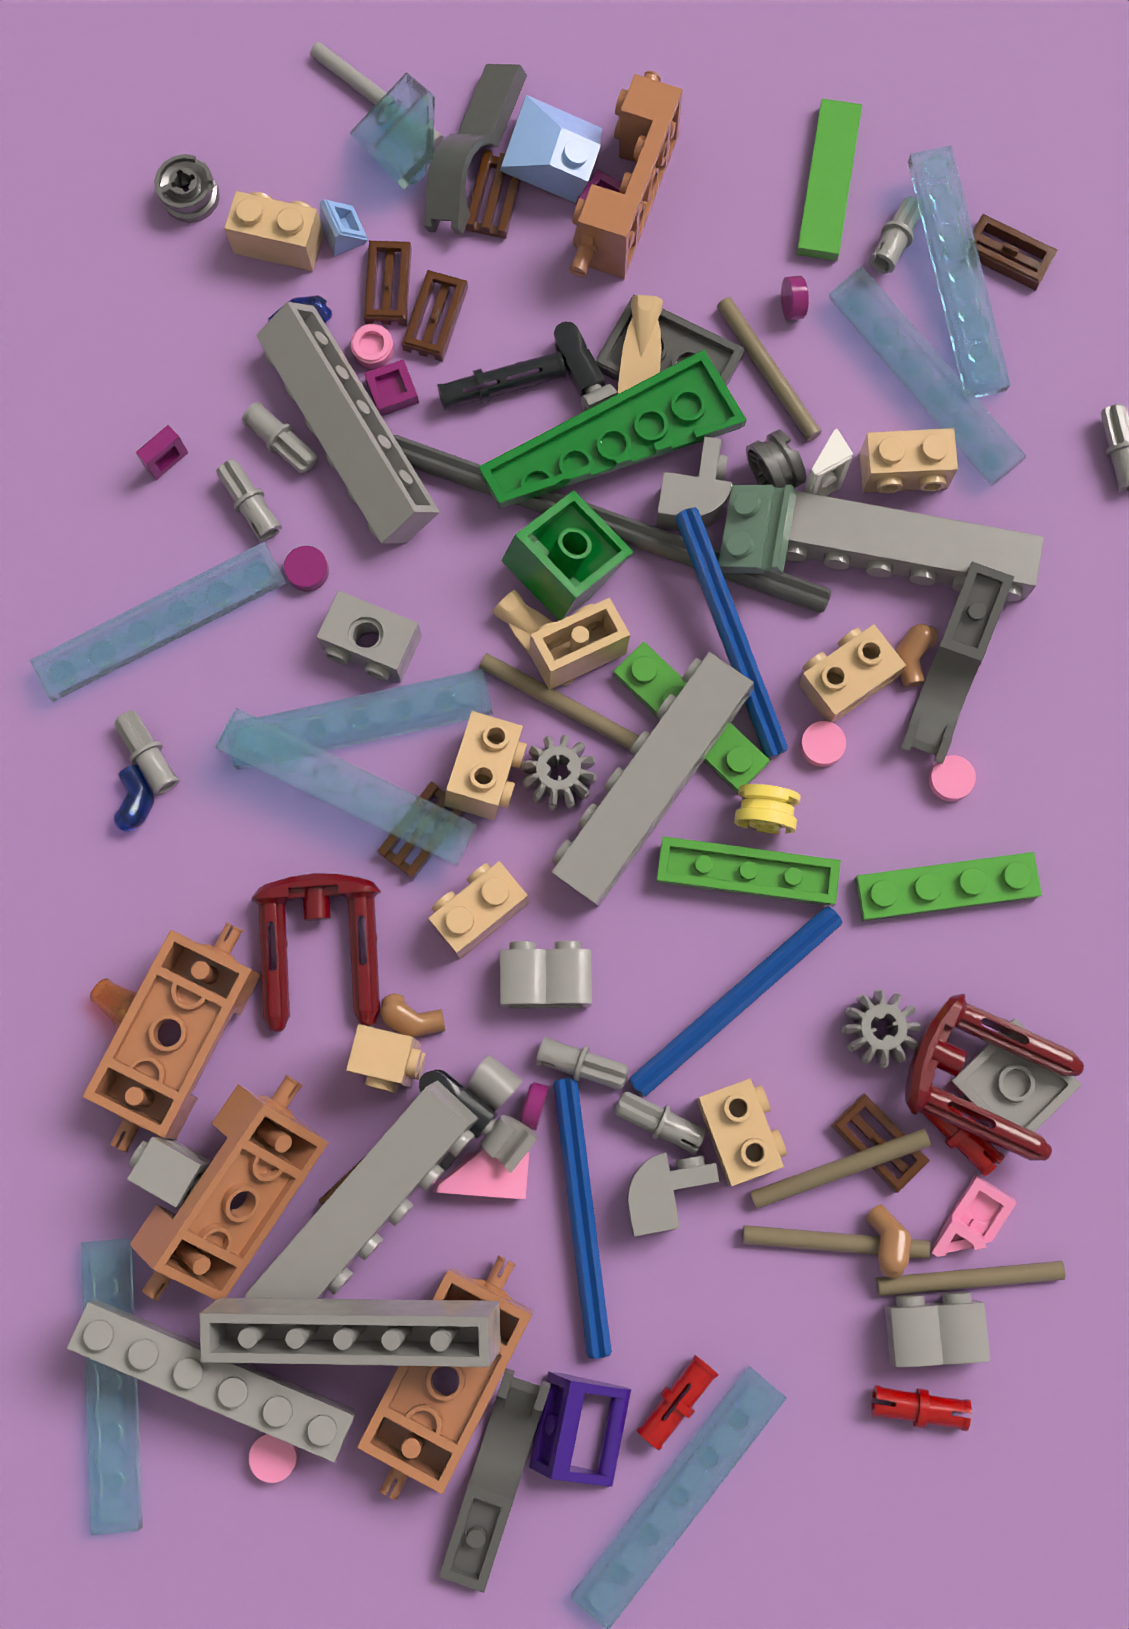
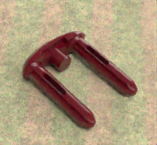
(316, 893)
(935, 1052)

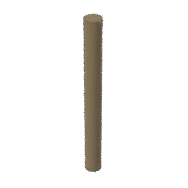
(769, 369)
(558, 701)
(840, 1168)
(824, 1241)
(971, 1278)

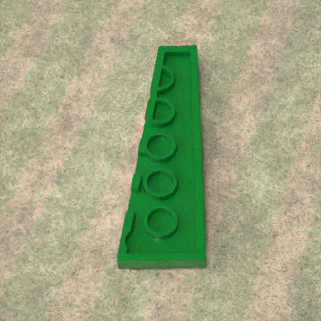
(631, 427)

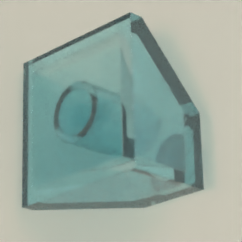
(400, 131)

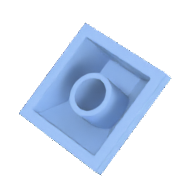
(552, 149)

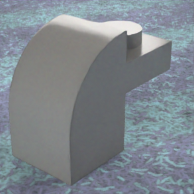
(706, 492)
(652, 1195)

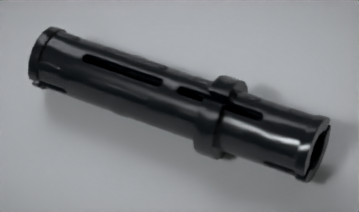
(452, 393)

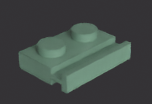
(757, 529)

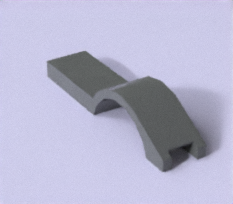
(481, 126)
(957, 660)
(494, 1482)

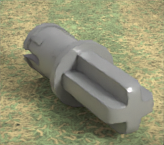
(896, 236)
(1117, 431)
(279, 438)
(248, 500)
(146, 752)
(581, 1063)
(660, 1122)

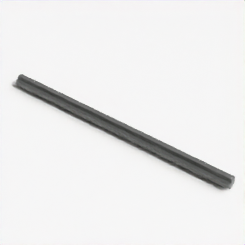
(628, 529)

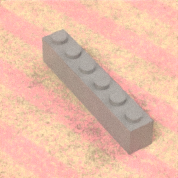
(347, 424)
(908, 544)
(653, 777)
(370, 1198)
(351, 1332)
(225, 1388)

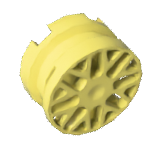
(767, 808)

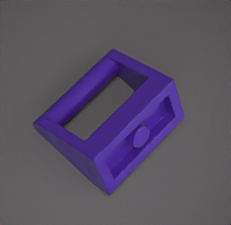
(559, 1427)

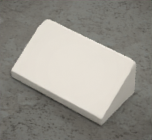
(830, 466)

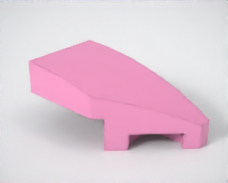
(485, 1176)
(974, 1218)

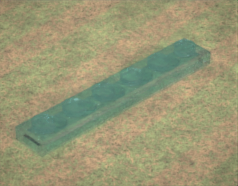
(958, 271)
(927, 376)
(157, 622)
(385, 712)
(346, 786)
(111, 1400)
(677, 1498)

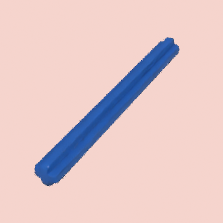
(730, 629)
(735, 1001)
(582, 1219)

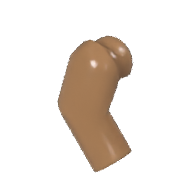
(910, 650)
(408, 1022)
(894, 1241)

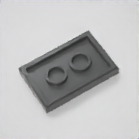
(678, 341)

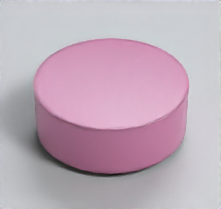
(372, 346)
(823, 743)
(952, 779)
(272, 1458)

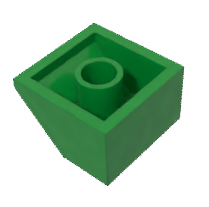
(566, 555)

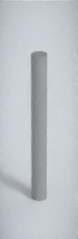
(354, 78)

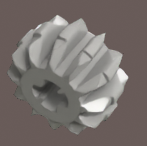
(558, 755)
(887, 1044)

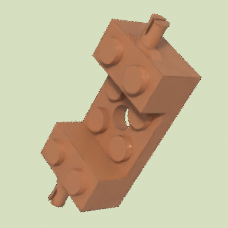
(613, 221)
(155, 1083)
(208, 1242)
(426, 1430)

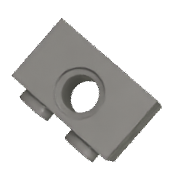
(354, 617)
(167, 1169)

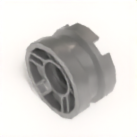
(195, 203)
(775, 462)

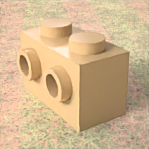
(274, 230)
(908, 460)
(579, 643)
(850, 673)
(483, 766)
(479, 908)
(385, 1058)
(741, 1131)

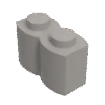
(545, 977)
(937, 1331)

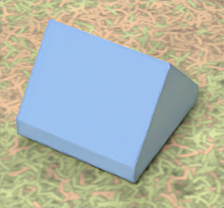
(341, 226)

